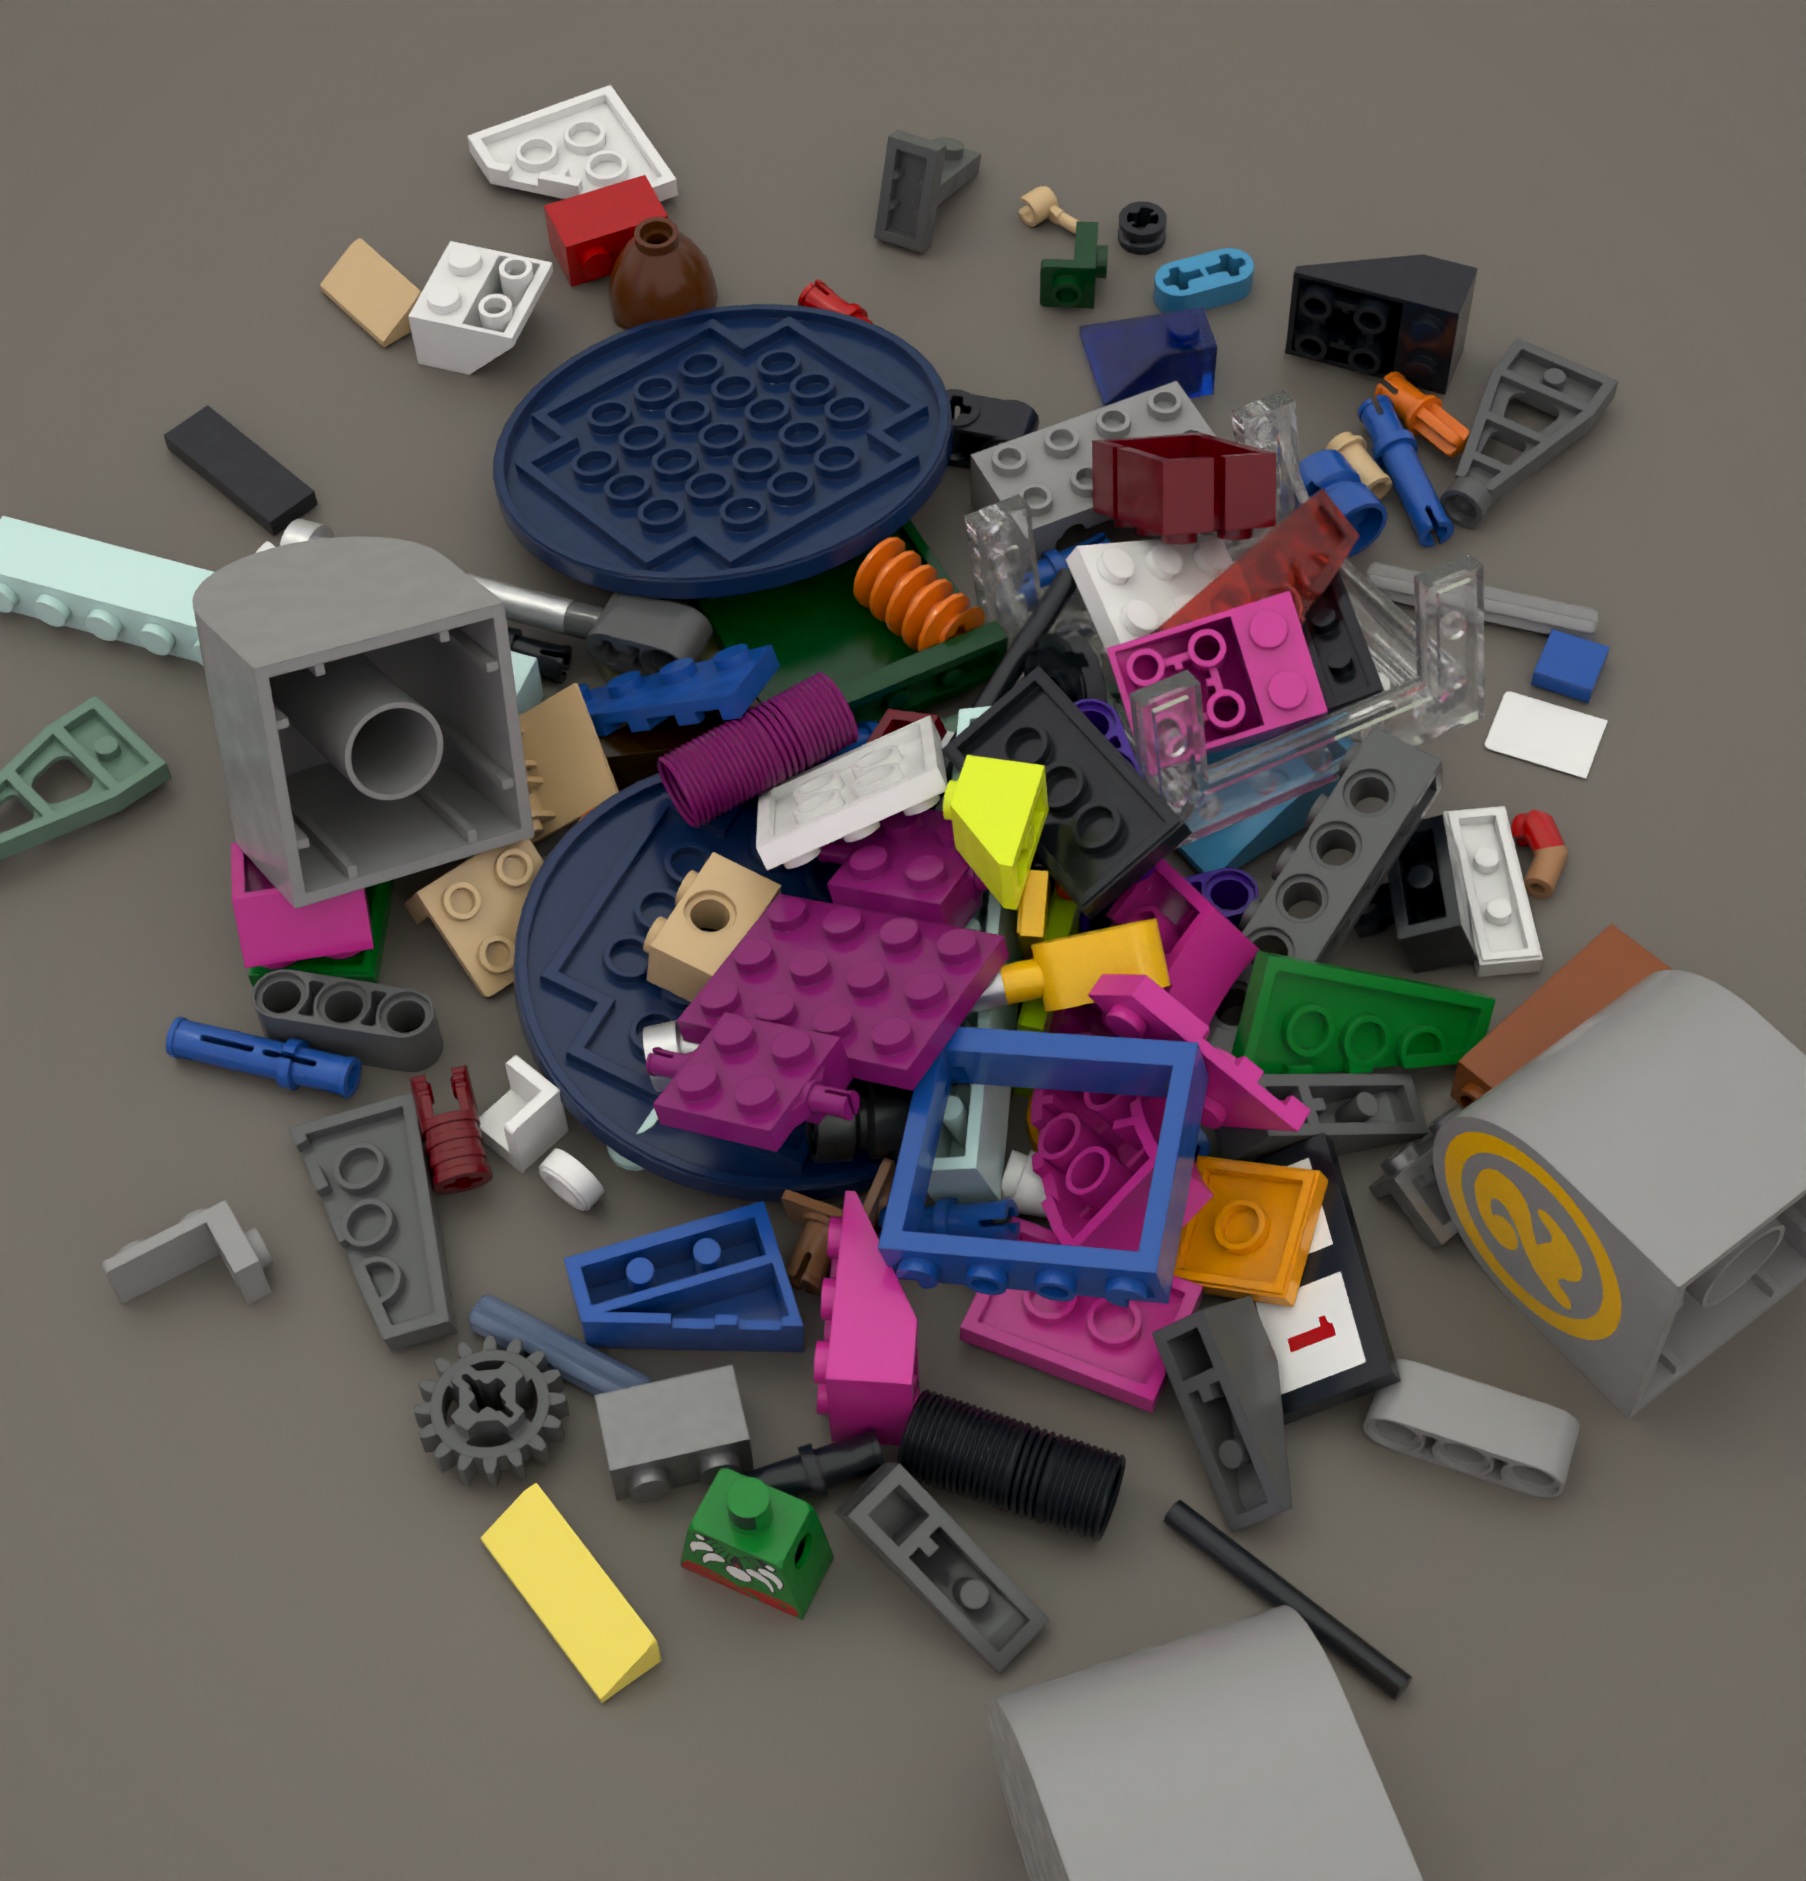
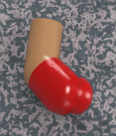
(1549, 851)

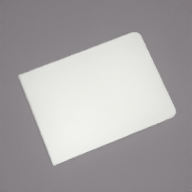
(1545, 734)

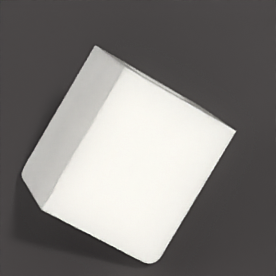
(525, 1118)

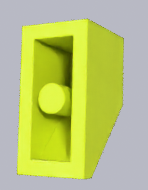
(998, 821)

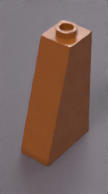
(1566, 1000)

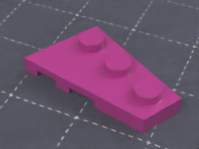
(1233, 1096)

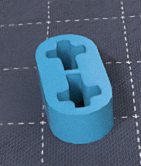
(1204, 280)

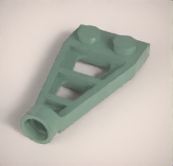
(103, 750)

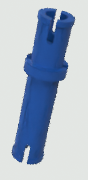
(1396, 452)
(287, 1062)

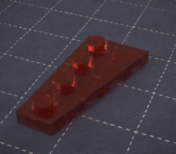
(1292, 557)

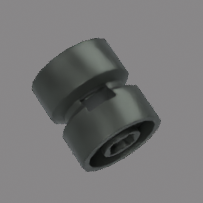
(875, 1128)

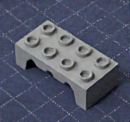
(1055, 463)

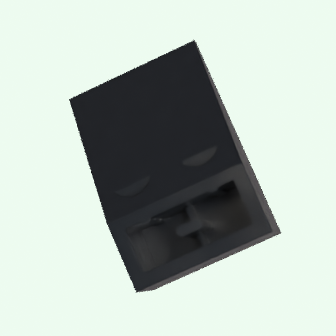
(1384, 316)

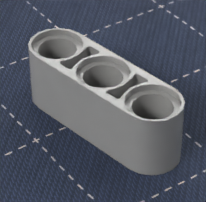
(1474, 1429)

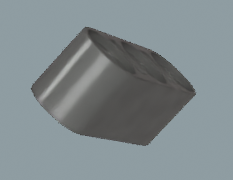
(378, 1012)

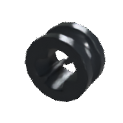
(1142, 240)

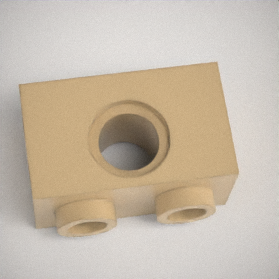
(717, 898)

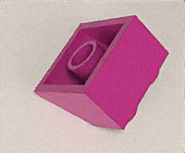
(278, 934)

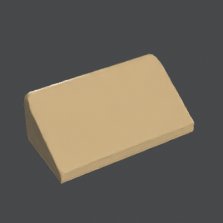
(372, 293)

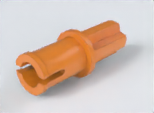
(1425, 415)

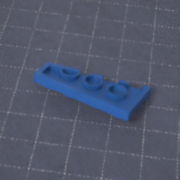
(683, 690)

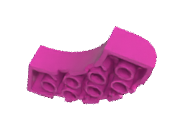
(1103, 1146)

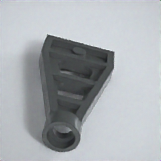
(1544, 382)

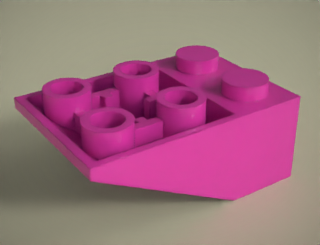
(1249, 668)
(870, 1336)

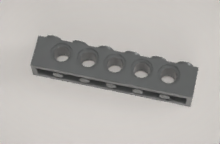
(1378, 769)

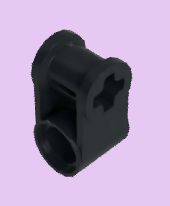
(986, 423)

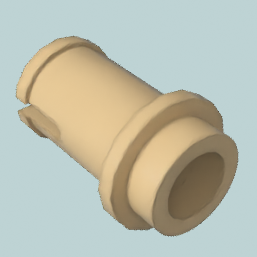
(1354, 450)

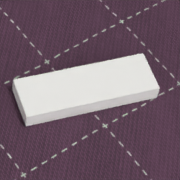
(1495, 892)

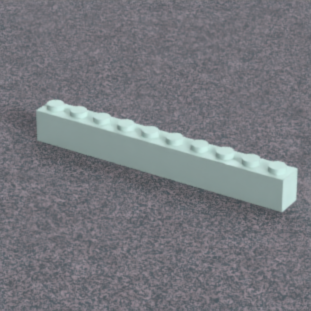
(129, 595)

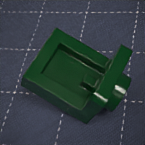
(1073, 281)

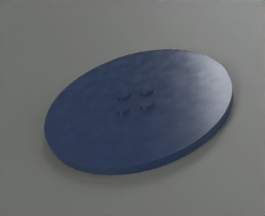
(723, 451)
(589, 995)

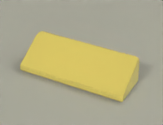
(571, 1594)

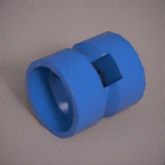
(1353, 498)

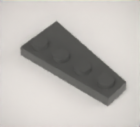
(384, 1213)

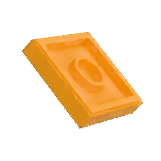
(1252, 1230)

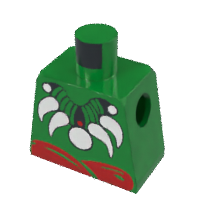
(750, 1539)

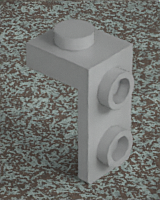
(186, 1245)

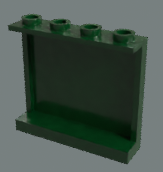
(825, 630)

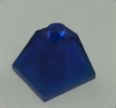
(1151, 352)

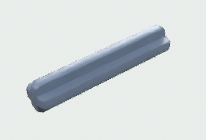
(574, 1359)

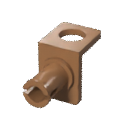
(810, 1257)

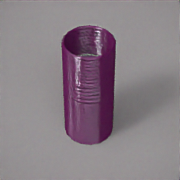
(752, 756)

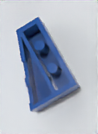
(690, 1288)

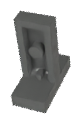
(915, 181)

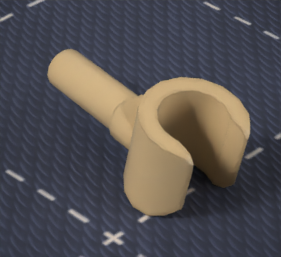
(1043, 204)

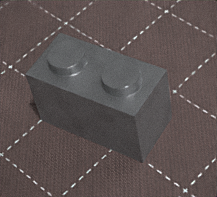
(674, 1433)

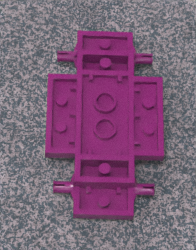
(835, 990)

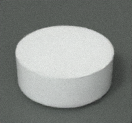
(571, 1180)

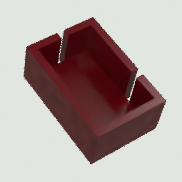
(1184, 486)

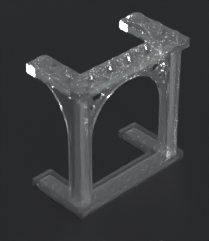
(1429, 661)

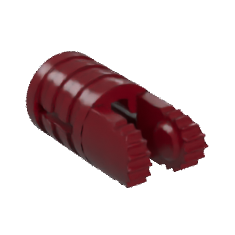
(453, 1136)

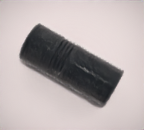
(986, 1461)

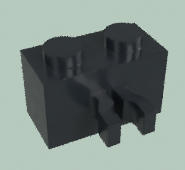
(1425, 901)

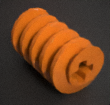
(912, 597)

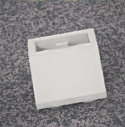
(475, 306)

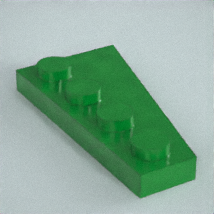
(1351, 1020)

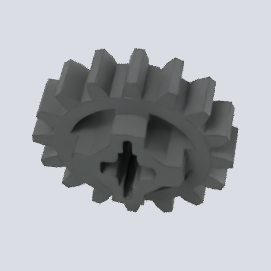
(489, 1438)

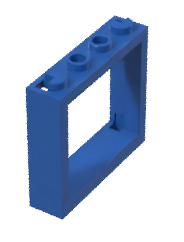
(1054, 1063)

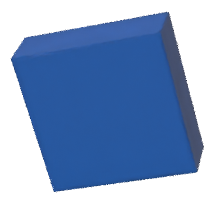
(1570, 665)

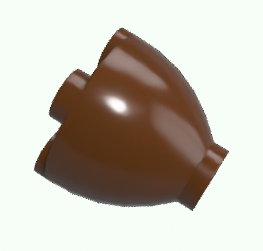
(659, 276)

